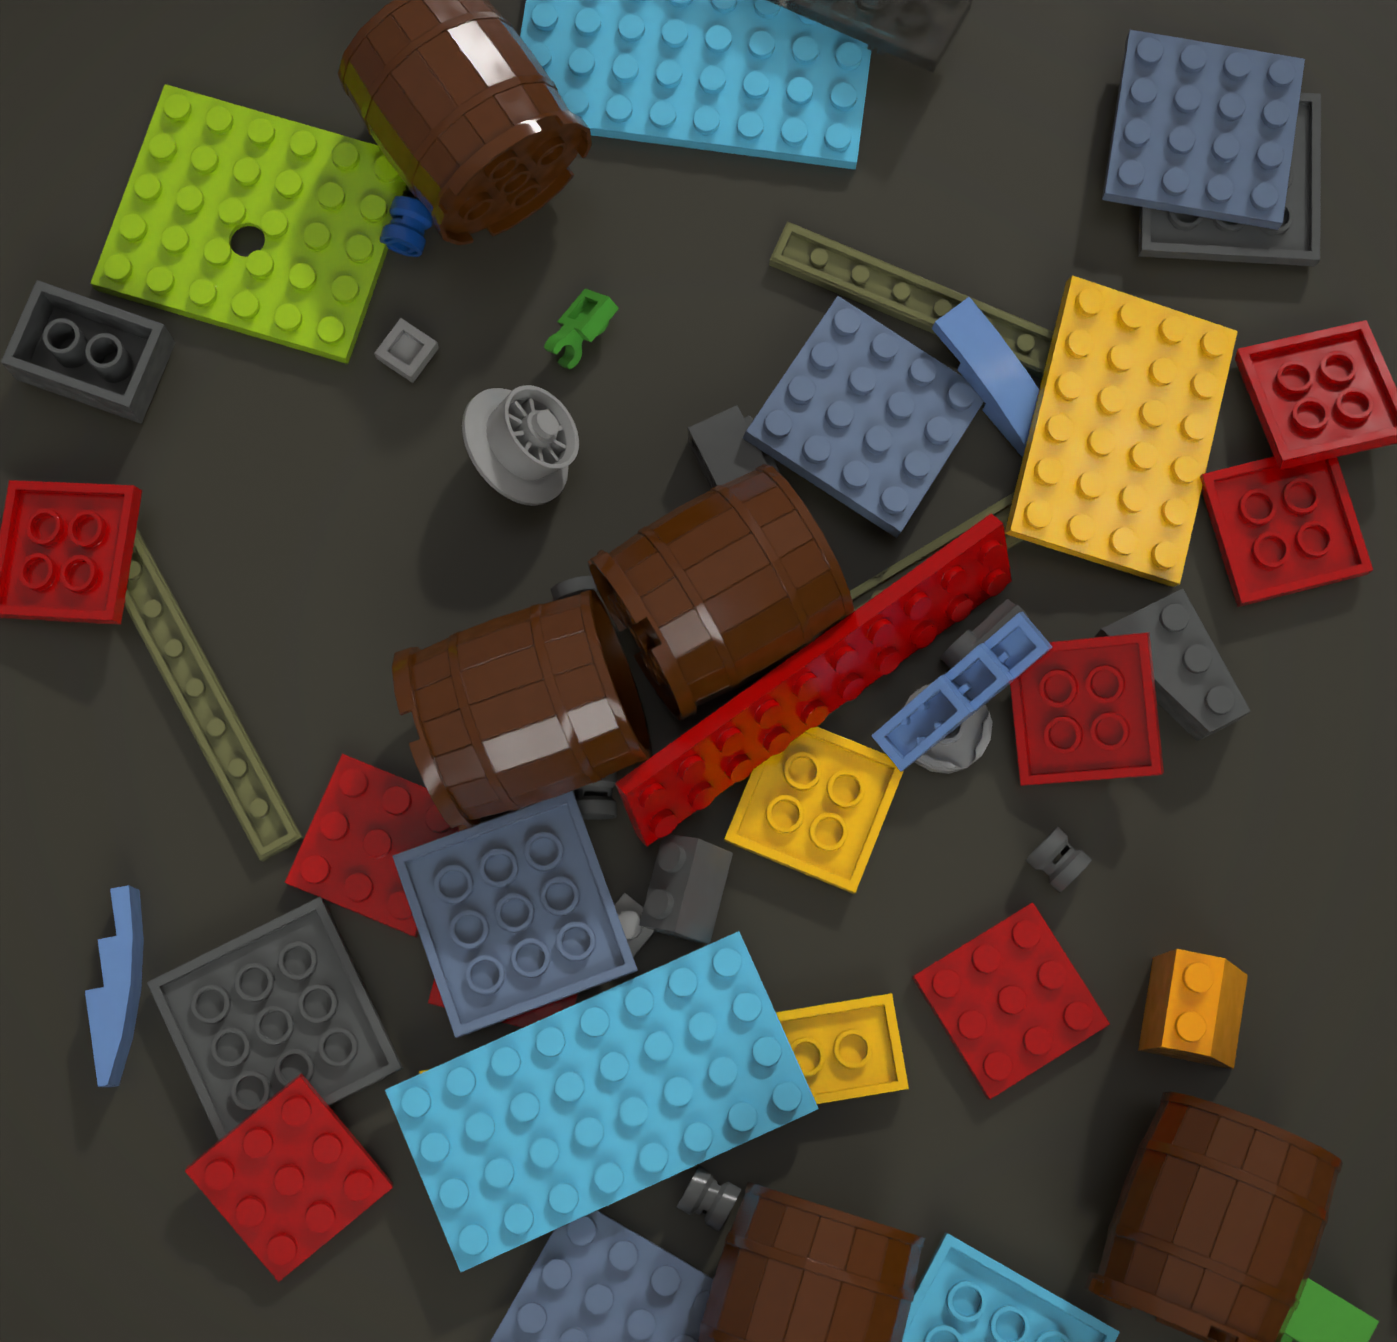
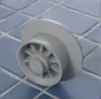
(521, 442)

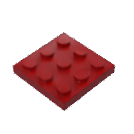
(1321, 394)
(1284, 527)
(67, 550)
(1088, 712)
(354, 835)
(1010, 1001)
(289, 1177)

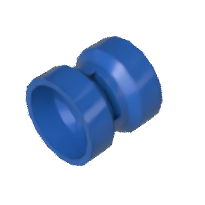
(407, 226)

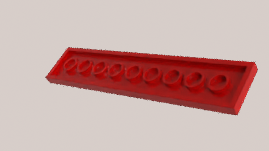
(815, 681)

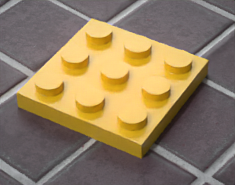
(817, 807)

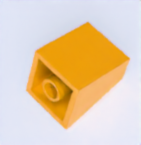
(1193, 1008)

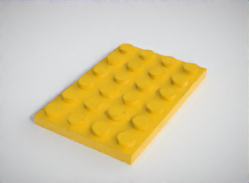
(1121, 432)

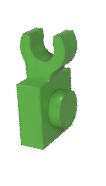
(582, 321)

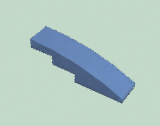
(990, 370)
(961, 691)
(115, 1006)

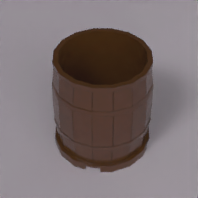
(462, 113)
(723, 588)
(521, 708)
(1217, 1223)
(809, 1275)

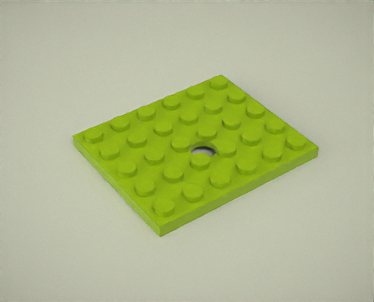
(231, 167)

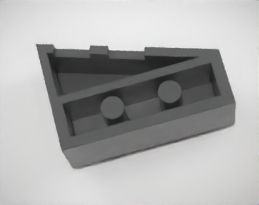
(1187, 667)

